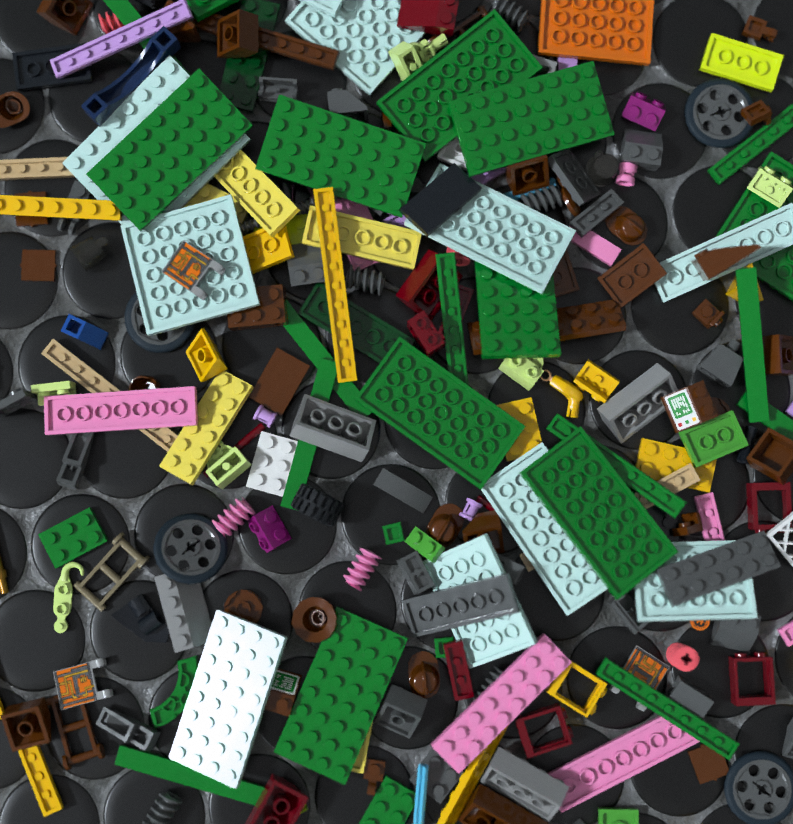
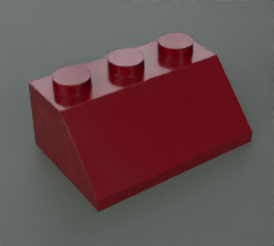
(422, 288)
(278, 803)

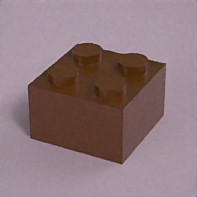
(773, 456)

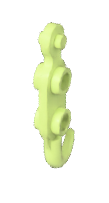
(63, 596)

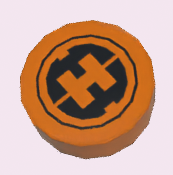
(700, 625)

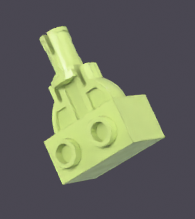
(411, 56)
(523, 370)
(226, 465)

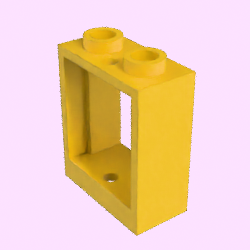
(590, 705)

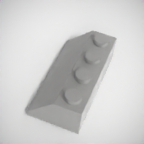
(637, 403)
(333, 428)
(184, 612)
(525, 784)

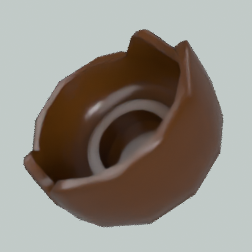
(144, 382)

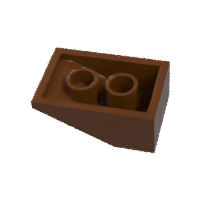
(717, 260)

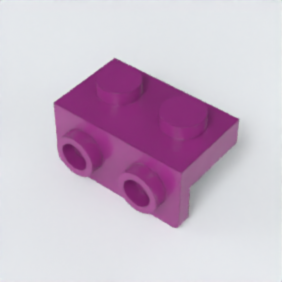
(644, 111)
(269, 529)

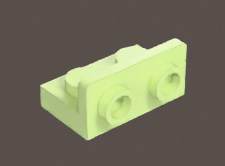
(770, 186)
(53, 389)

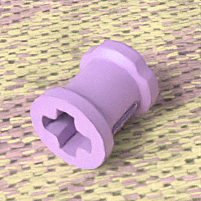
(265, 416)
(470, 509)

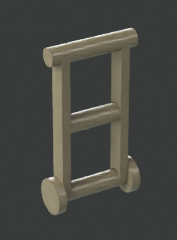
(140, 562)

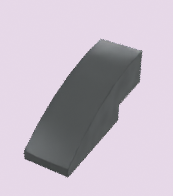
(75, 460)
(403, 490)
(128, 728)

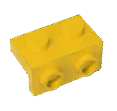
(596, 381)

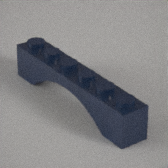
(107, 100)

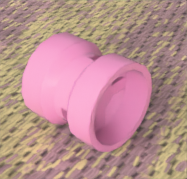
(626, 174)

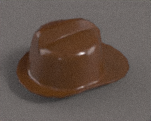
(13, 108)
(627, 226)
(445, 524)
(424, 674)

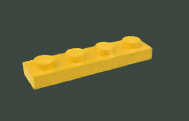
(41, 780)

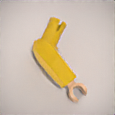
(569, 390)

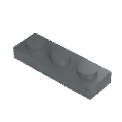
(596, 213)

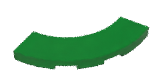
(177, 701)

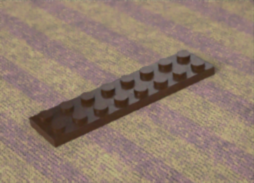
(574, 322)

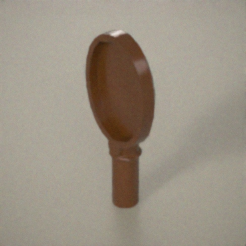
(572, 206)

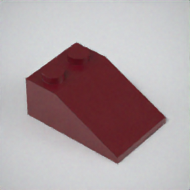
(428, 16)

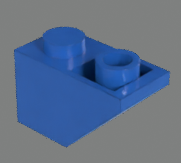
(84, 331)

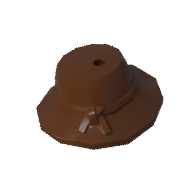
(308, 620)

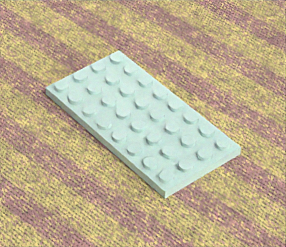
(505, 236)
(540, 536)
(227, 698)

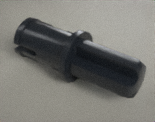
(750, 434)

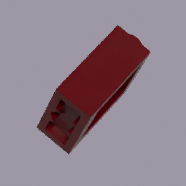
(426, 338)
(752, 507)
(768, 697)
(548, 746)

